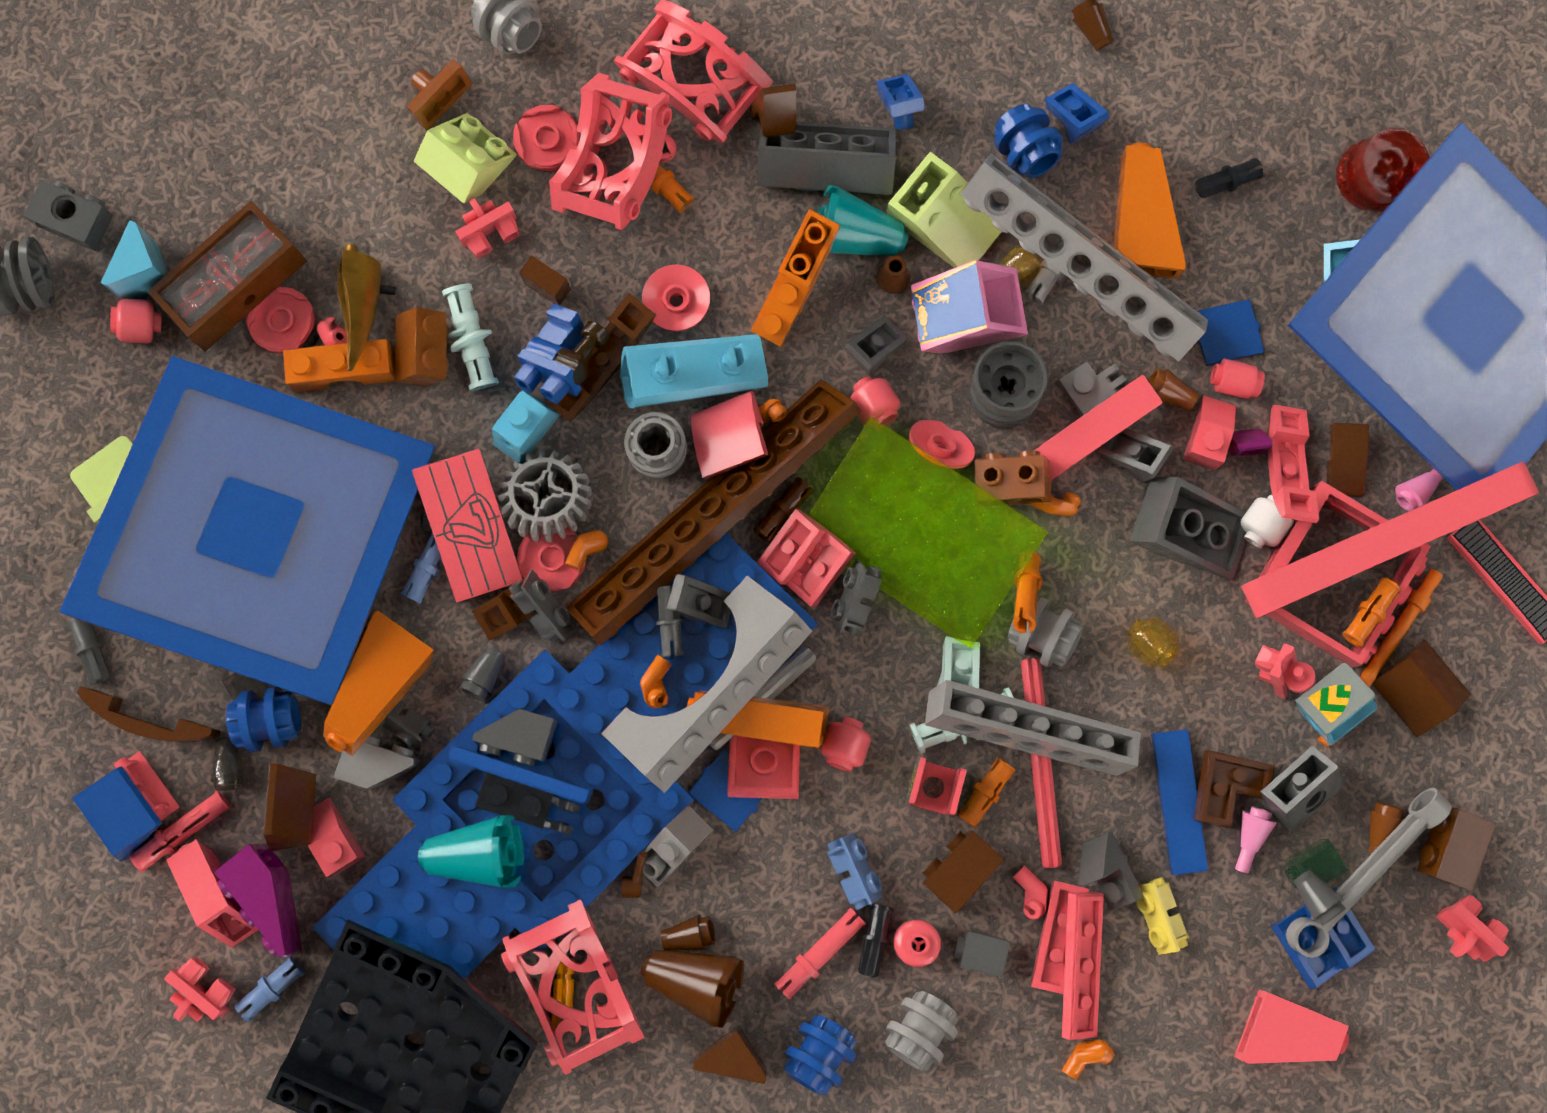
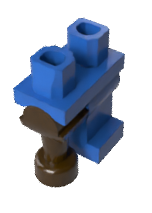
(559, 354)

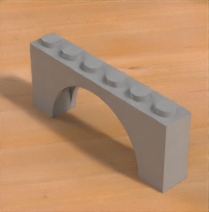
(670, 743)

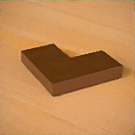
(1222, 779)

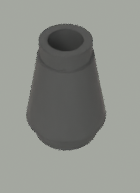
(482, 675)
(1318, 897)

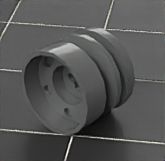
(24, 277)
(1012, 367)

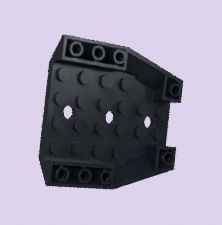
(369, 1062)

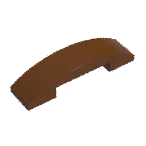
(625, 329)
(108, 708)

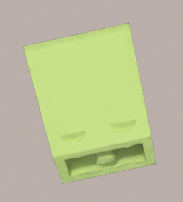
(939, 216)

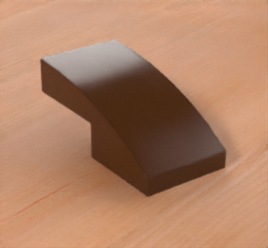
(1348, 458)
(500, 614)

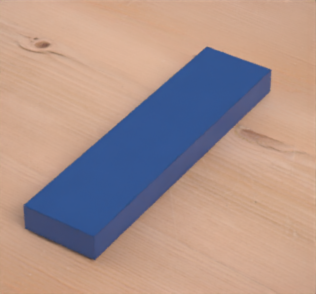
(520, 775)
(1178, 802)

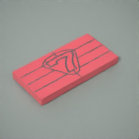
(467, 525)

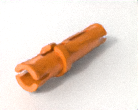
(1026, 596)

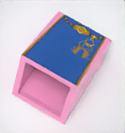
(968, 307)

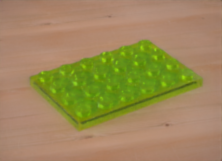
(932, 531)

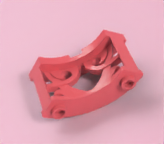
(671, 26)
(595, 112)
(614, 1013)

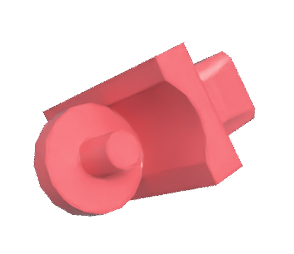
(483, 221)
(1284, 670)
(1470, 933)
(210, 1001)

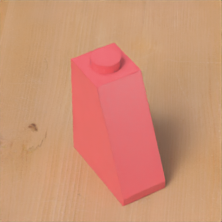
(211, 910)
(1289, 1033)

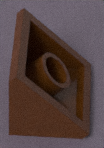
(1421, 689)
(289, 807)
(732, 1057)

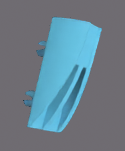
(691, 369)

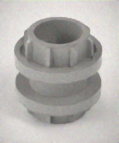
(507, 24)
(646, 427)
(1053, 635)
(921, 1031)

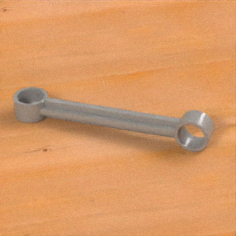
(1425, 812)

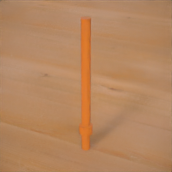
(1416, 602)

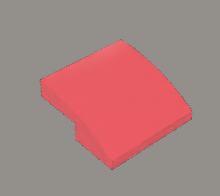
(728, 435)
(806, 557)

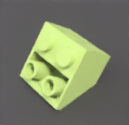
(463, 156)

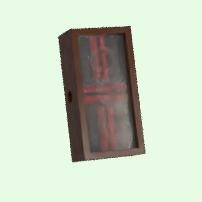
(227, 276)

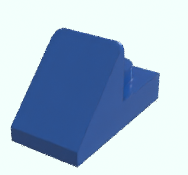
(1076, 111)

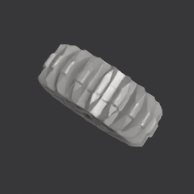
(520, 487)

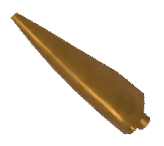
(358, 296)

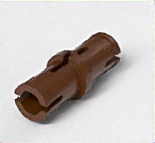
(782, 509)

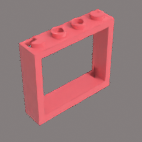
(1411, 565)

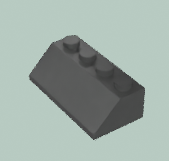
(829, 154)

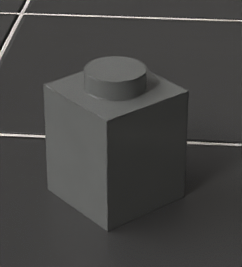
(981, 953)

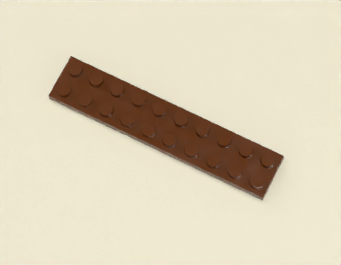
(710, 513)

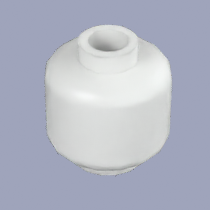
(1264, 523)

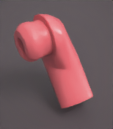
(1035, 893)

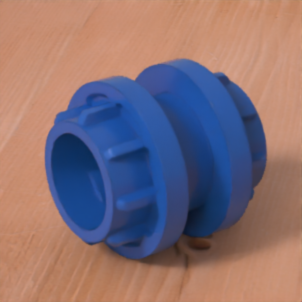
(1029, 140)
(268, 718)
(820, 1054)

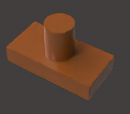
(437, 92)

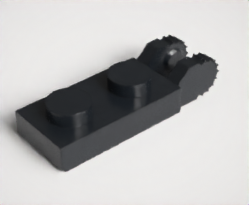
(523, 802)

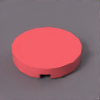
(545, 137)
(291, 321)
(553, 568)

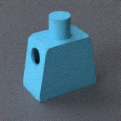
(523, 426)

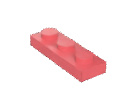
(1050, 957)

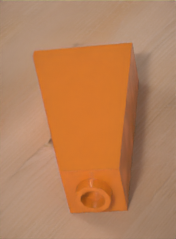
(1145, 214)
(376, 681)
(778, 721)

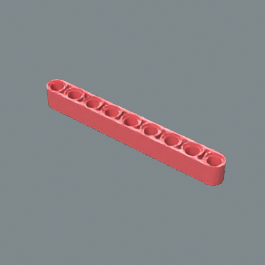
(1389, 539)

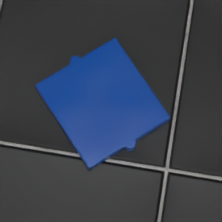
(1230, 333)
(712, 793)

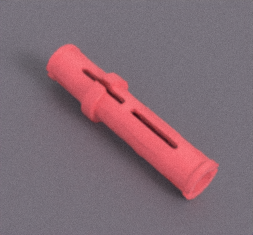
(167, 840)
(819, 954)

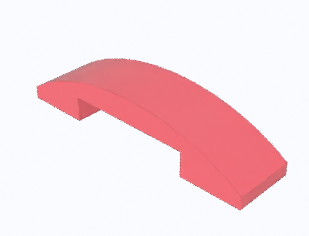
(1288, 464)

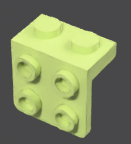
(99, 474)

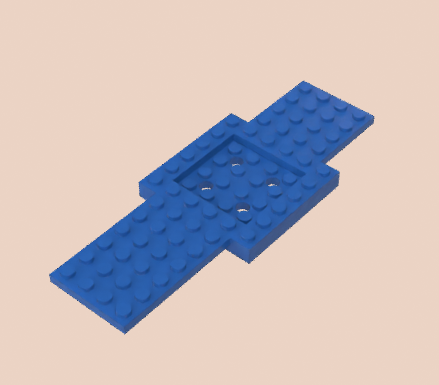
(467, 920)

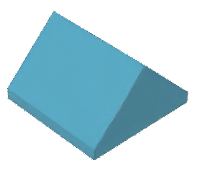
(135, 265)

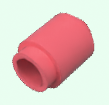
(1237, 379)

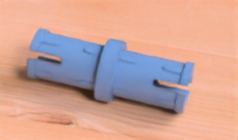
(423, 572)
(269, 989)

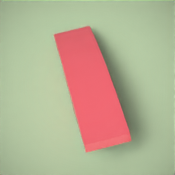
(1099, 425)

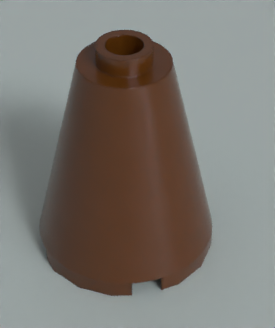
(696, 982)

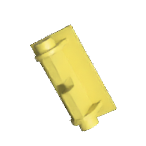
(1165, 931)

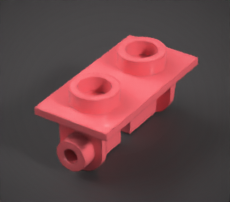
(149, 784)

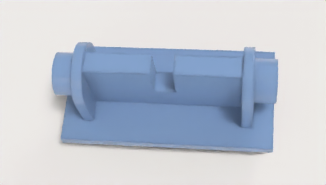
(863, 885)

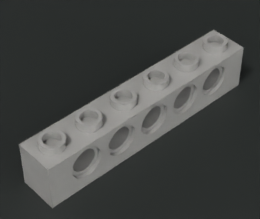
(1032, 728)

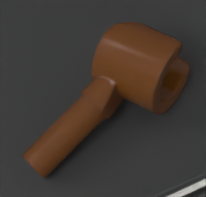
(632, 885)

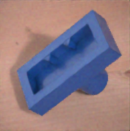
(900, 99)

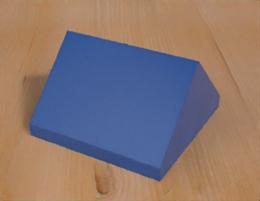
(118, 813)

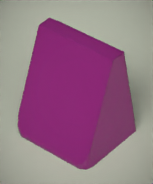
(1249, 442)

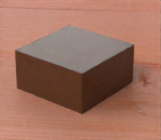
(545, 281)

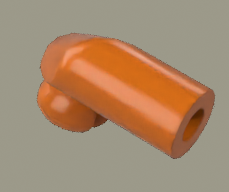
(772, 410)
(1063, 507)
(584, 545)
(652, 683)
(1087, 1053)

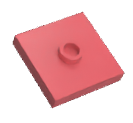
(763, 769)

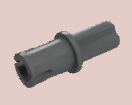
(669, 624)
(89, 651)

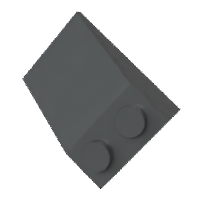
(1190, 527)

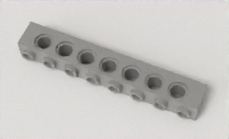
(1080, 240)

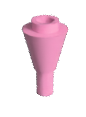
(1417, 490)
(1254, 832)

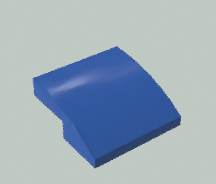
(1346, 946)

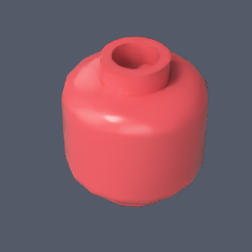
(135, 321)
(875, 400)
(845, 744)
(906, 935)

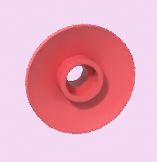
(671, 282)
(943, 443)

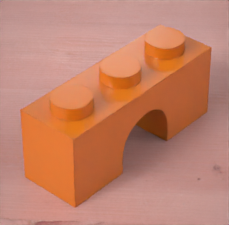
(320, 365)

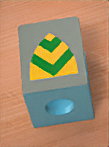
(1337, 703)

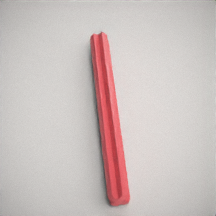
(1042, 774)

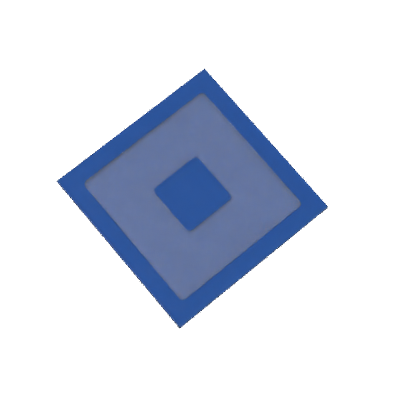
(1446, 314)
(249, 530)

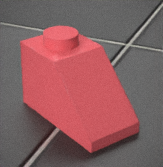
(1211, 433)
(332, 840)

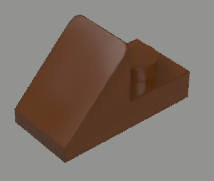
(776, 110)

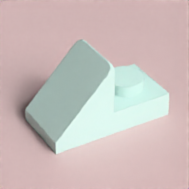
(960, 663)

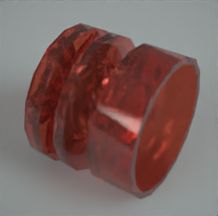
(1394, 158)

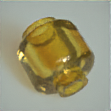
(1153, 642)

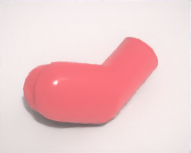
(331, 332)

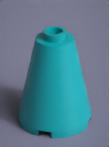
(863, 227)
(476, 853)

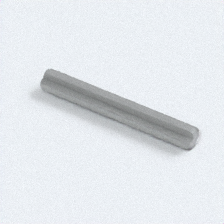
(777, 683)

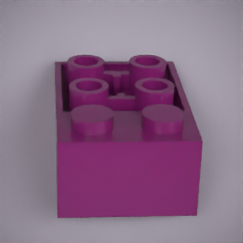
(265, 895)

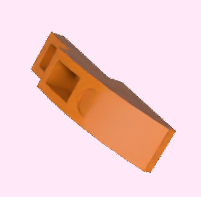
(796, 277)

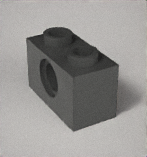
(51, 205)
(1302, 788)

